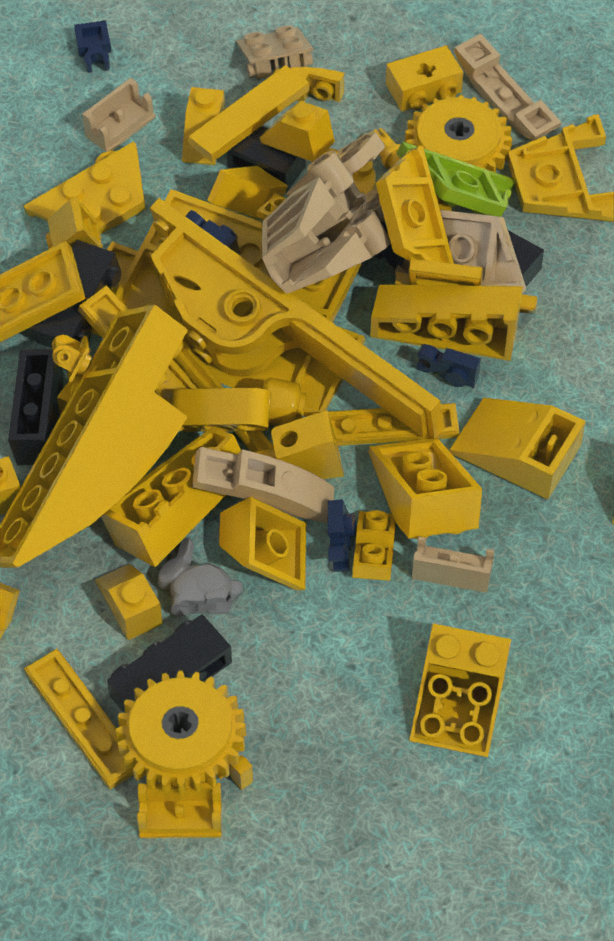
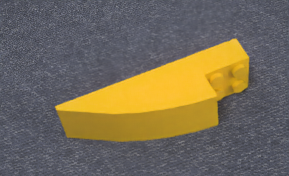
(103, 438)

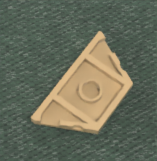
(480, 243)

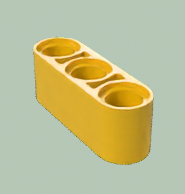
(223, 408)

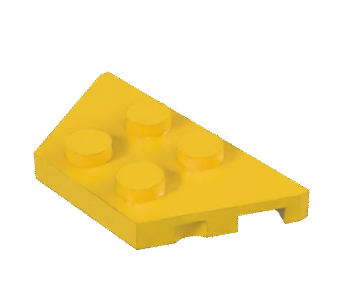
(107, 189)
(413, 210)

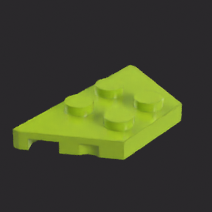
(466, 184)

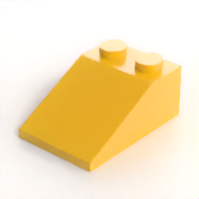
(426, 488)

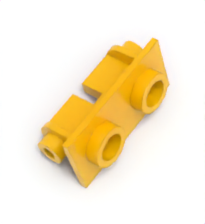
(71, 354)

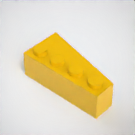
(449, 316)
(165, 504)

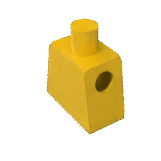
(308, 445)

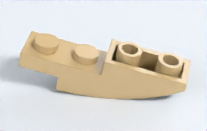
(264, 479)

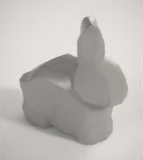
(196, 587)

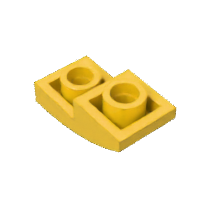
(323, 83)
(374, 545)

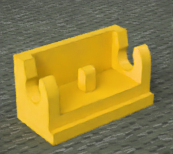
(180, 815)

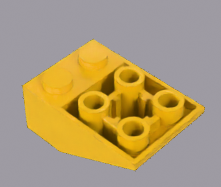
(521, 442)
(460, 690)

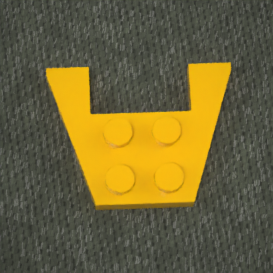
(551, 177)

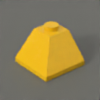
(265, 541)

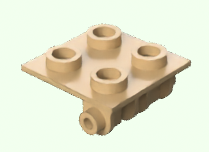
(284, 42)

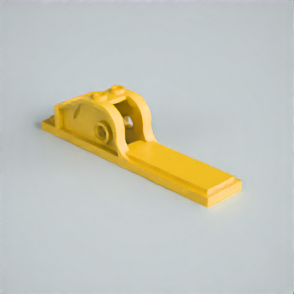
(246, 321)

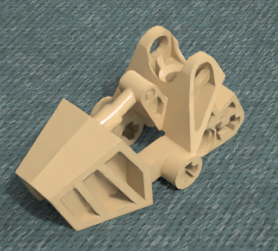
(325, 220)

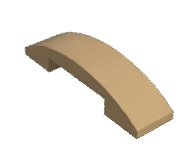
(498, 88)

